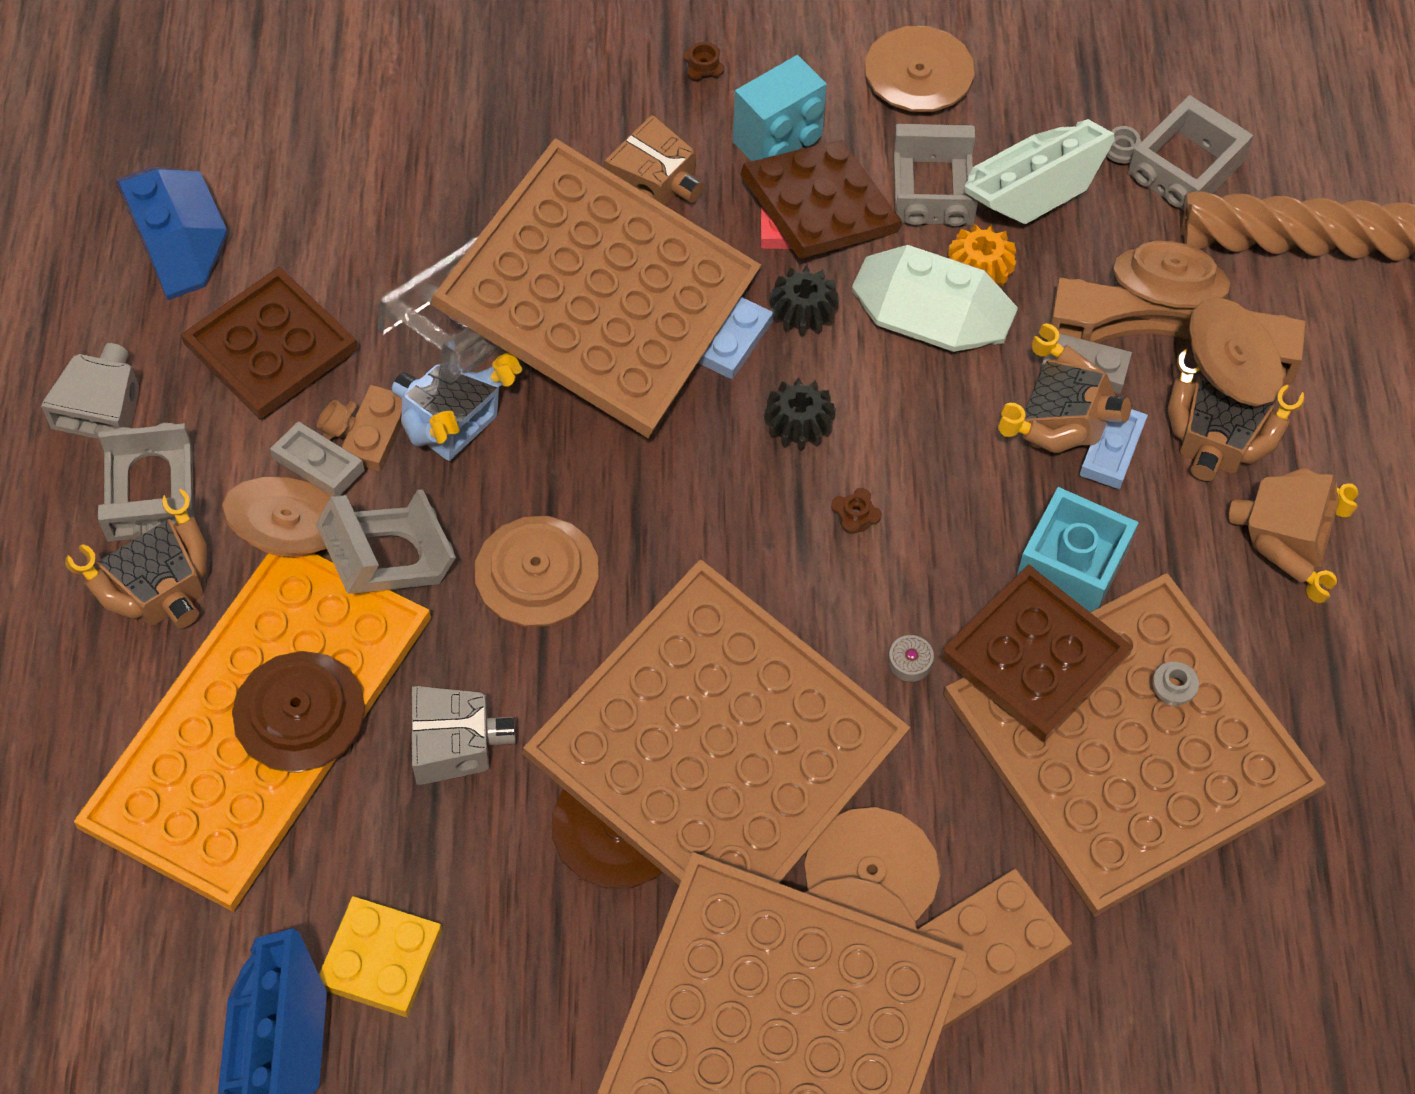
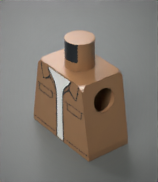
(657, 163)

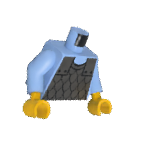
(453, 413)

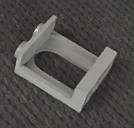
(933, 144)
(122, 449)
(354, 560)

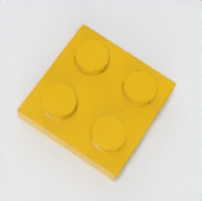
(380, 956)

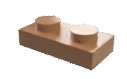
(375, 427)

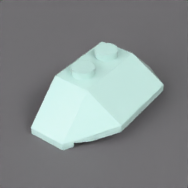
(1041, 171)
(934, 299)

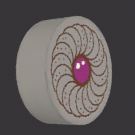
(910, 658)

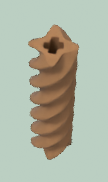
(1312, 225)

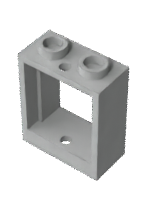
(1205, 129)

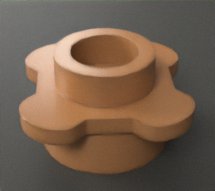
(336, 419)

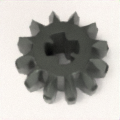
(804, 300)
(799, 413)

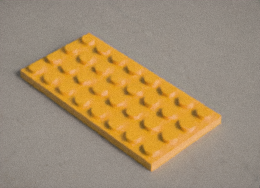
(185, 786)

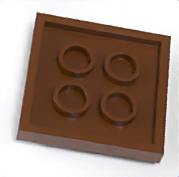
(820, 198)
(269, 342)
(1036, 652)

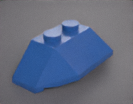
(175, 225)
(274, 1021)

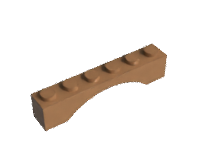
(1109, 312)

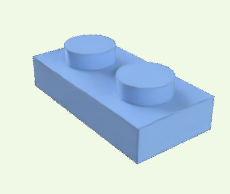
(737, 338)
(1111, 456)

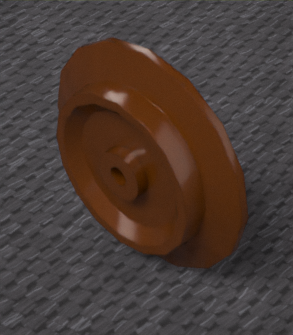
(298, 711)
(595, 849)

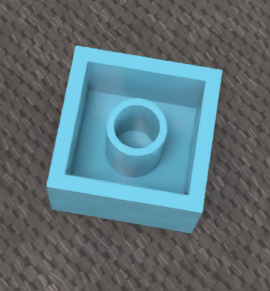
(779, 110)
(1079, 547)

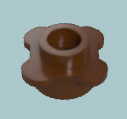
(703, 60)
(856, 521)

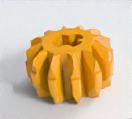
(985, 251)

